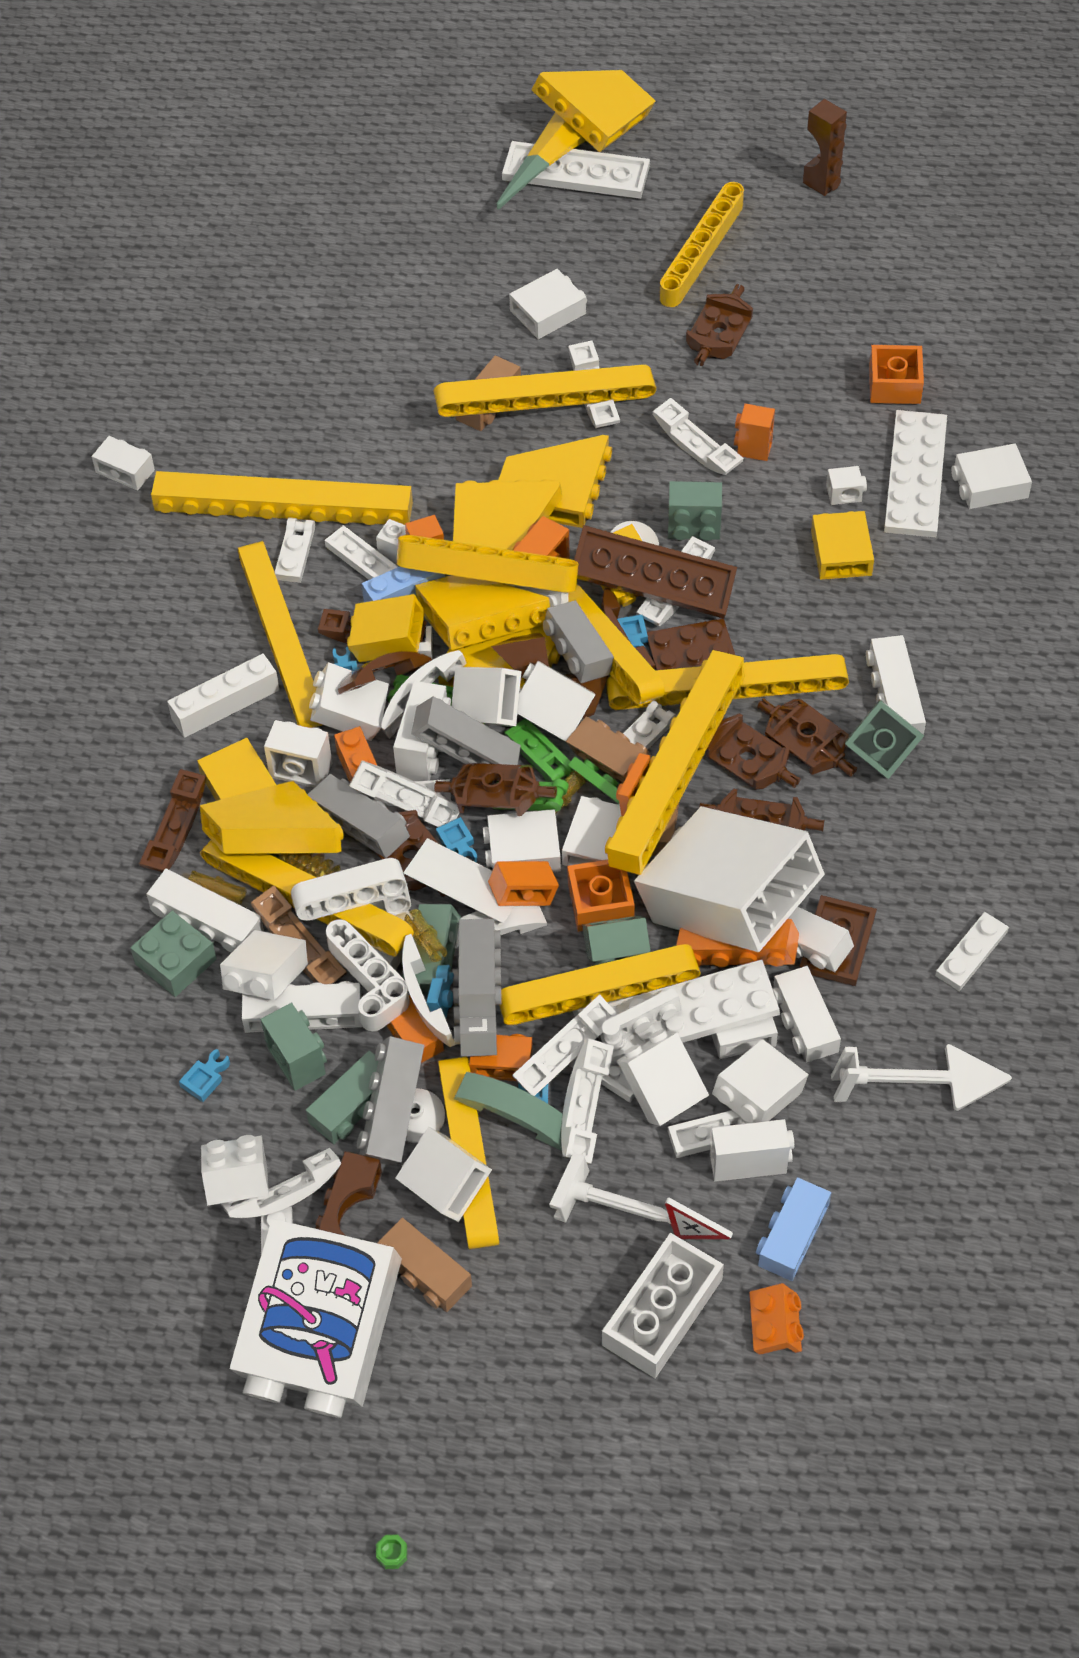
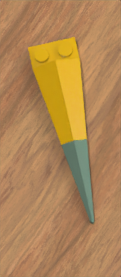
(553, 143)

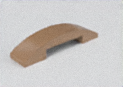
(280, 920)

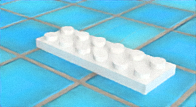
(585, 171)
(915, 473)
(708, 1005)

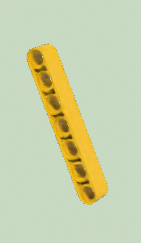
(701, 244)
(487, 563)
(628, 665)
(610, 980)
(465, 1131)

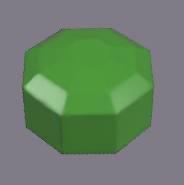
(391, 1551)

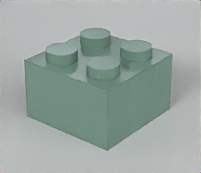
(695, 510)
(884, 739)
(616, 939)
(173, 953)
(294, 1045)

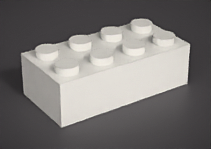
(662, 1305)

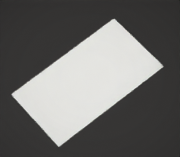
(456, 878)

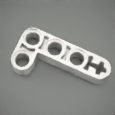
(353, 889)
(363, 969)

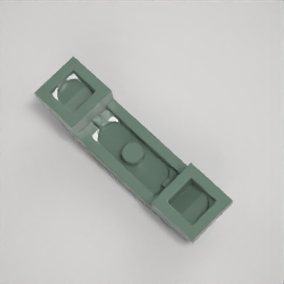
(513, 1104)

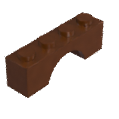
(828, 127)
(354, 1182)

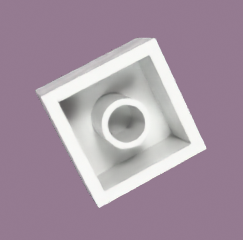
(298, 753)
(234, 1169)

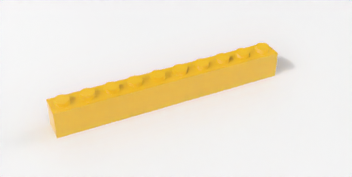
(281, 498)
(675, 763)

